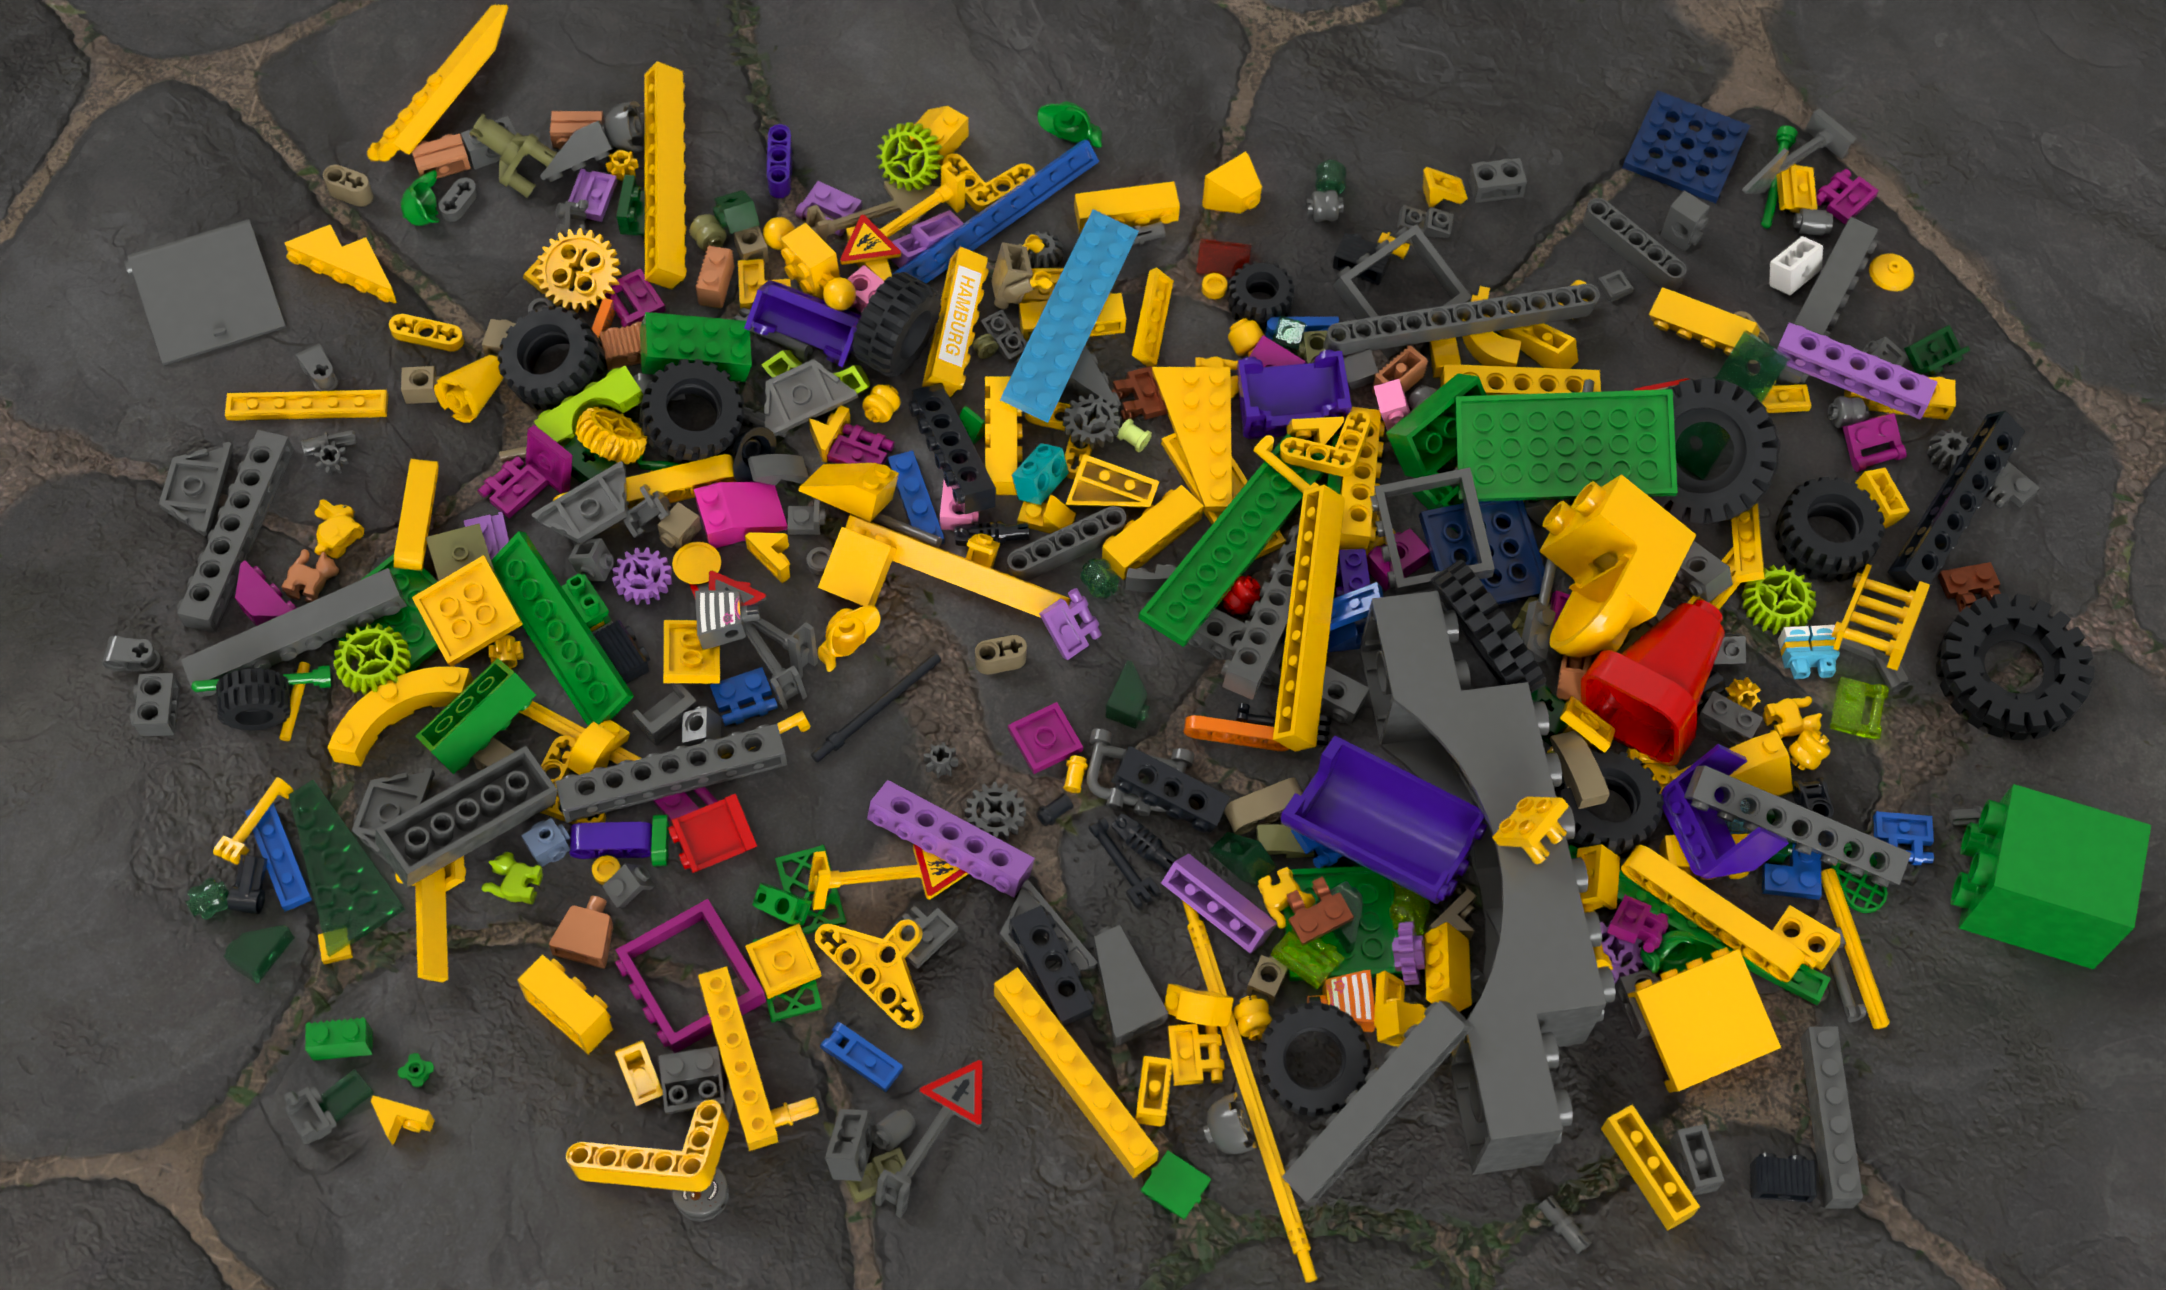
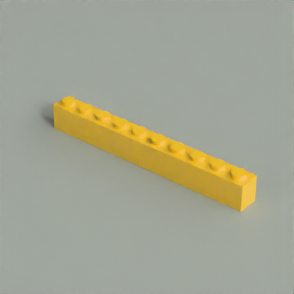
(664, 176)
(1309, 619)

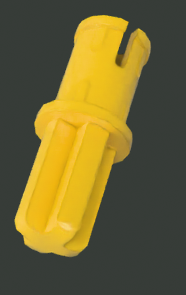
(794, 1111)

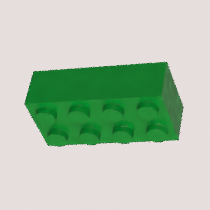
(679, 337)
(1428, 433)
(476, 716)

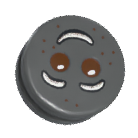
(706, 1203)

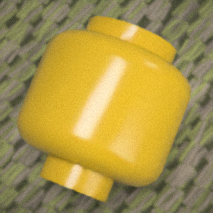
(1244, 336)

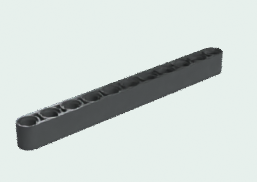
(1471, 312)

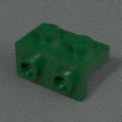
(1934, 351)

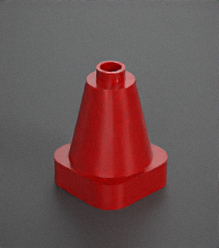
(1657, 682)

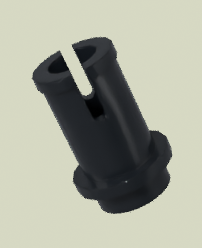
(1055, 809)

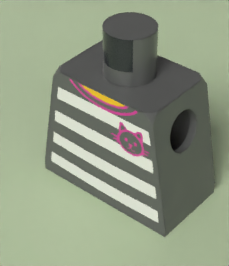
(722, 617)

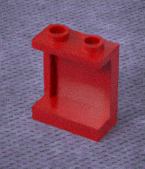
(712, 834)

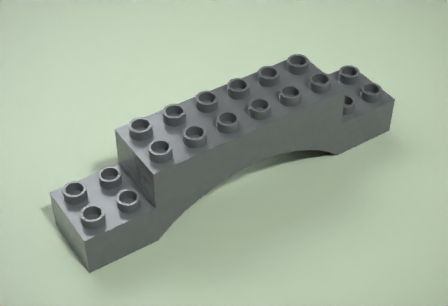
(1537, 938)

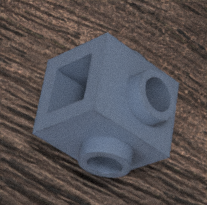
(547, 842)

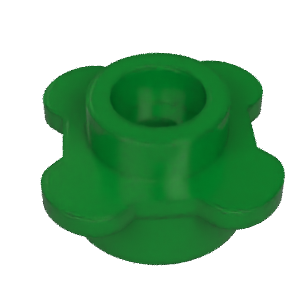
(416, 1079)

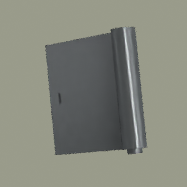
(206, 291)

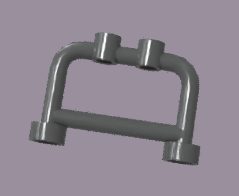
(1115, 798)

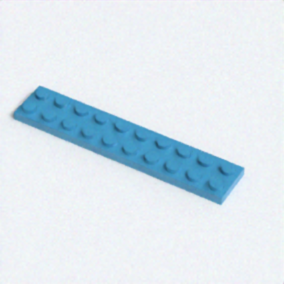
(1069, 316)

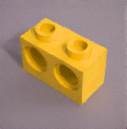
(1809, 933)

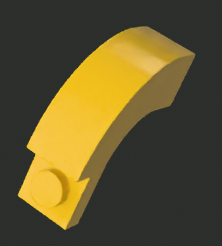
(1490, 347)

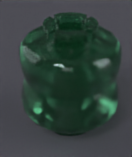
(1330, 176)
(1099, 578)
(208, 898)

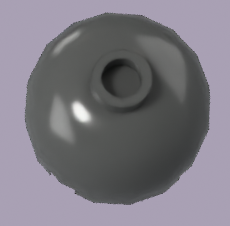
(625, 127)
(1229, 1125)

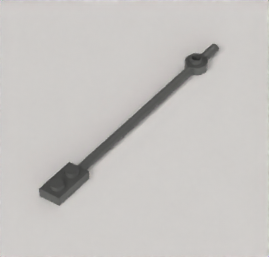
(1539, 617)

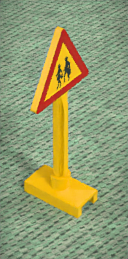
(872, 244)
(933, 871)

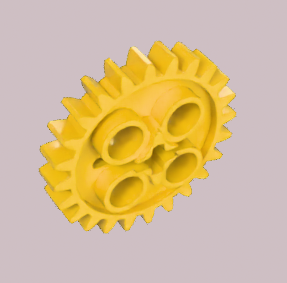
(555, 265)

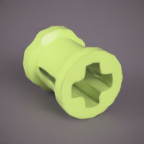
(1134, 435)

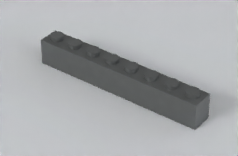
(1832, 285)
(299, 629)
(1377, 1101)

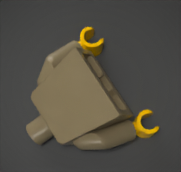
(1014, 273)

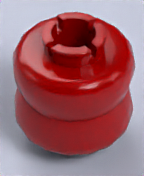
(1242, 595)

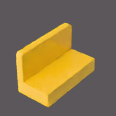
(1603, 875)

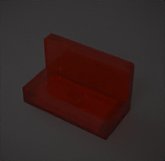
(1222, 257)

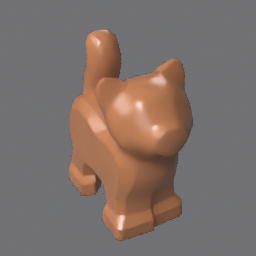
(309, 579)

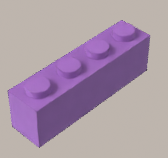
(1219, 903)

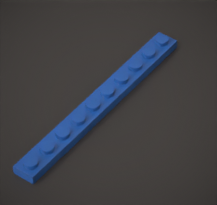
(1003, 211)

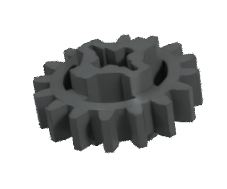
(1091, 421)
(996, 800)

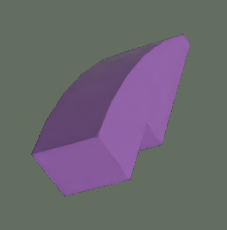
(924, 236)

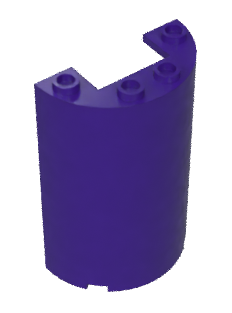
(1387, 820)

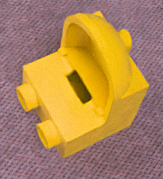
(1622, 563)

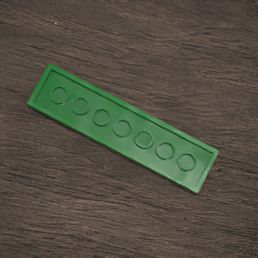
(560, 632)

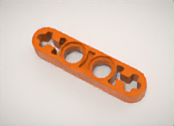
(1231, 732)

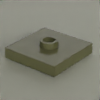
(456, 549)

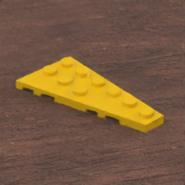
(1201, 418)

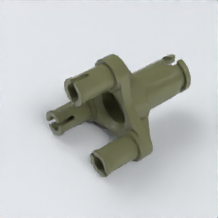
(512, 150)

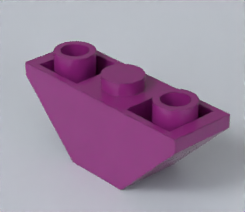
(257, 598)

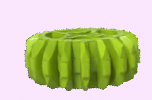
(901, 138)
(1794, 607)
(367, 646)

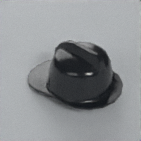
(748, 444)

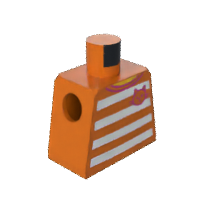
(1352, 995)

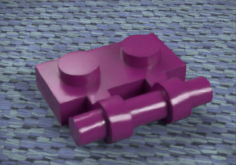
(1851, 201)
(850, 449)
(517, 491)
(1630, 921)

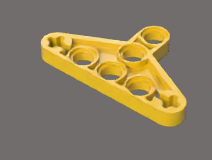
(888, 975)

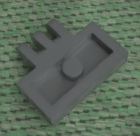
(2012, 486)
(936, 931)

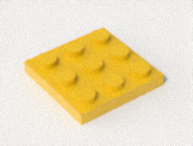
(467, 611)

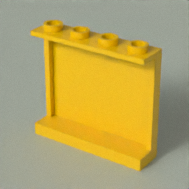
(1705, 1018)

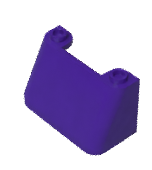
(1288, 392)

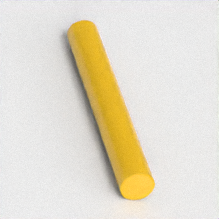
(295, 700)

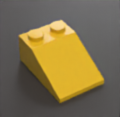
(853, 487)

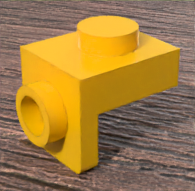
(982, 549)

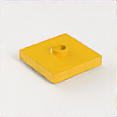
(1588, 724)
(783, 961)

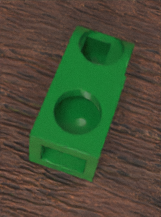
(782, 904)

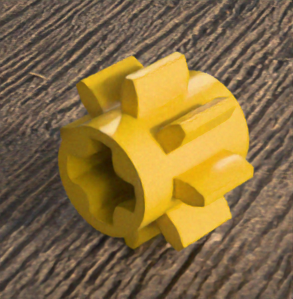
(622, 164)
(506, 650)
(1743, 693)

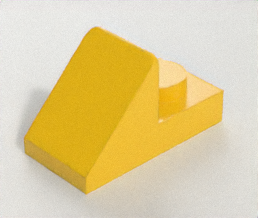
(1442, 186)
(1320, 428)
(826, 434)
(1046, 517)
(768, 550)
(639, 1073)
(395, 1114)

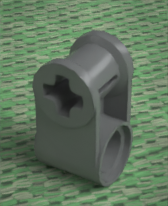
(318, 368)
(130, 655)

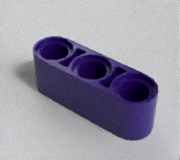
(779, 161)
(611, 839)

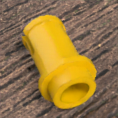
(1401, 251)
(1075, 774)

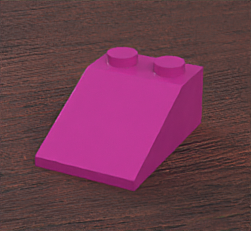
(738, 508)

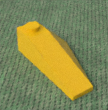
(1765, 766)

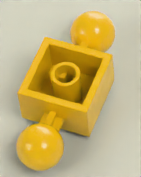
(810, 262)

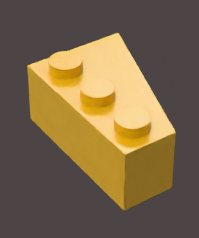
(1109, 485)

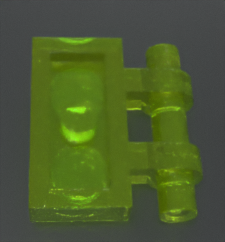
(1306, 961)

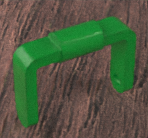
(654, 465)

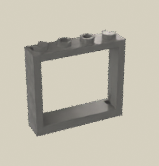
(1360, 306)
(1464, 478)

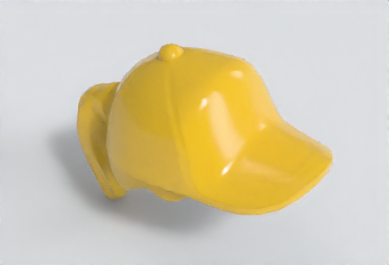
(847, 632)

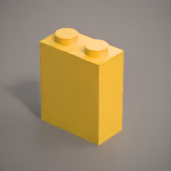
(857, 566)

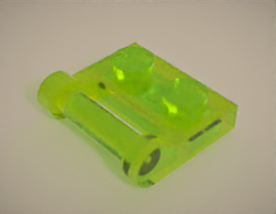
(1850, 704)

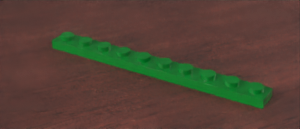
(1805, 983)

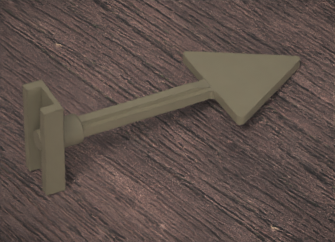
(902, 201)

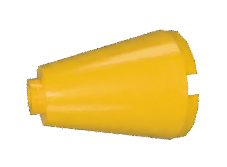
(469, 388)

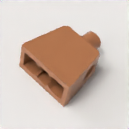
(584, 934)

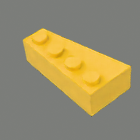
(1001, 436)

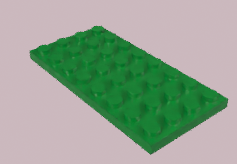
(1563, 441)

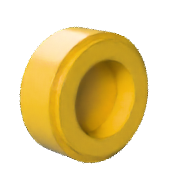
(1214, 286)
(605, 868)

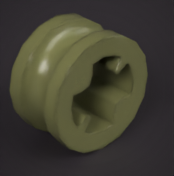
(985, 346)

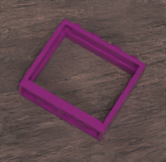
(701, 1028)

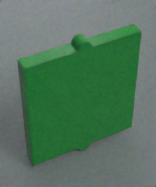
(1175, 1185)

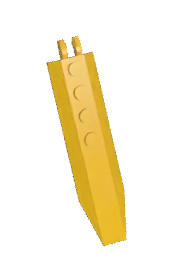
(441, 87)

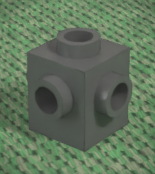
(592, 559)

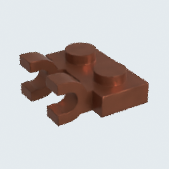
(1145, 391)
(1967, 581)
(1321, 918)

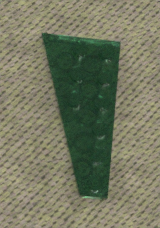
(343, 880)

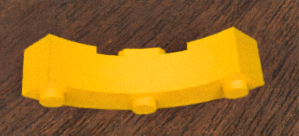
(392, 703)

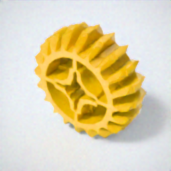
(611, 435)

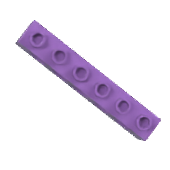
(1811, 356)
(950, 838)

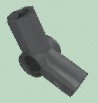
(1893, 679)

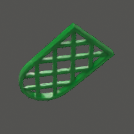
(1865, 909)

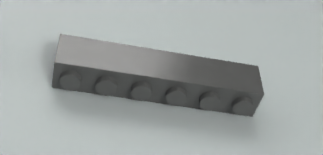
(1831, 1118)

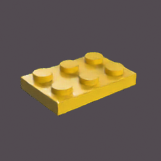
(684, 655)

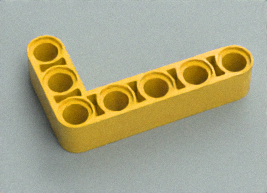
(655, 1161)

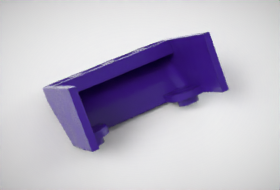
(804, 319)
(1705, 836)

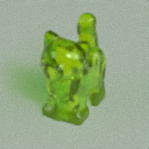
(1408, 908)

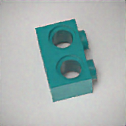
(1040, 473)

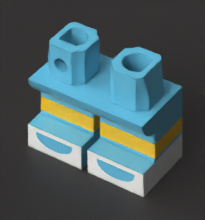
(1808, 648)

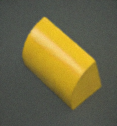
(1886, 494)

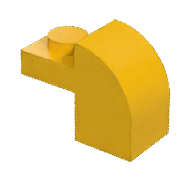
(596, 746)
(1198, 1006)

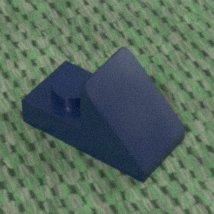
(1346, 637)

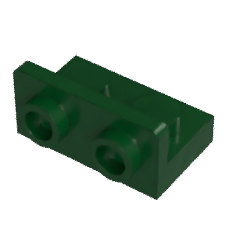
(631, 208)

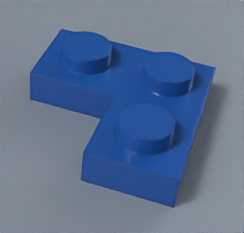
(1798, 880)

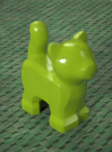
(517, 878)

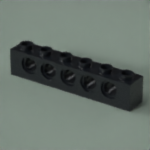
(952, 449)

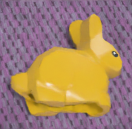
(338, 529)

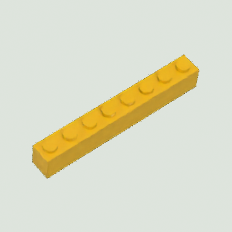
(1075, 1073)

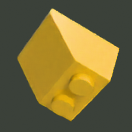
(948, 126)

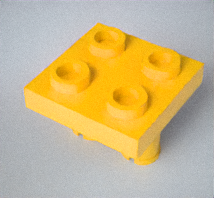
(1529, 825)

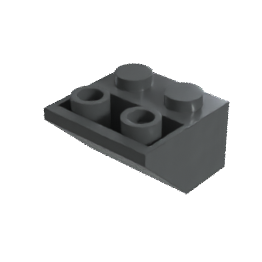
(691, 1079)

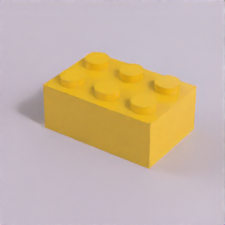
(566, 1003)

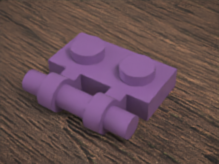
(1064, 628)

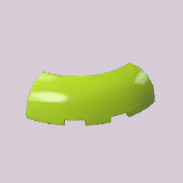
(785, 360)

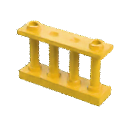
(1900, 632)

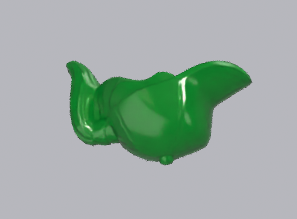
(1069, 123)
(419, 201)
(1675, 951)

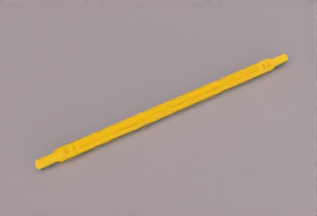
(1252, 1100)

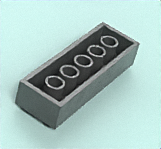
(465, 816)

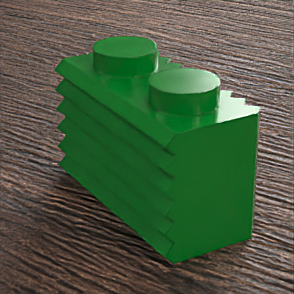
(339, 1039)

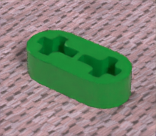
(660, 840)

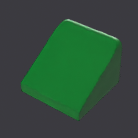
(973, 424)

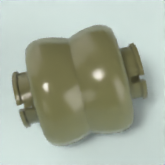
(707, 231)

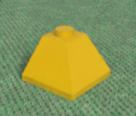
(1232, 186)

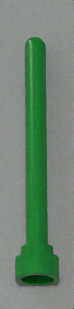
(1785, 138)
(319, 677)

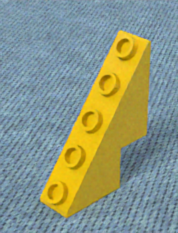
(348, 264)

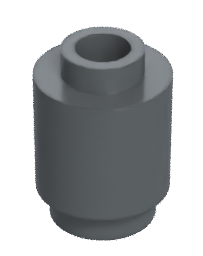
(1813, 222)
(893, 1129)

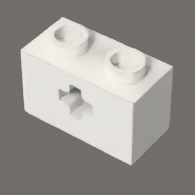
(1796, 265)

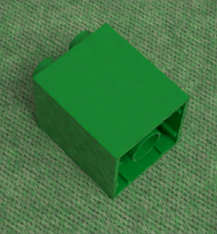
(2052, 876)

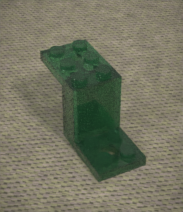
(1735, 371)

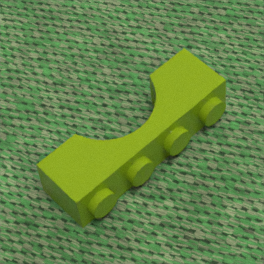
(614, 391)

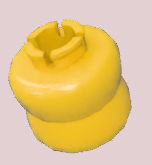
(881, 403)
(1809, 750)
(1252, 1017)

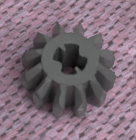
(1049, 255)
(1947, 448)

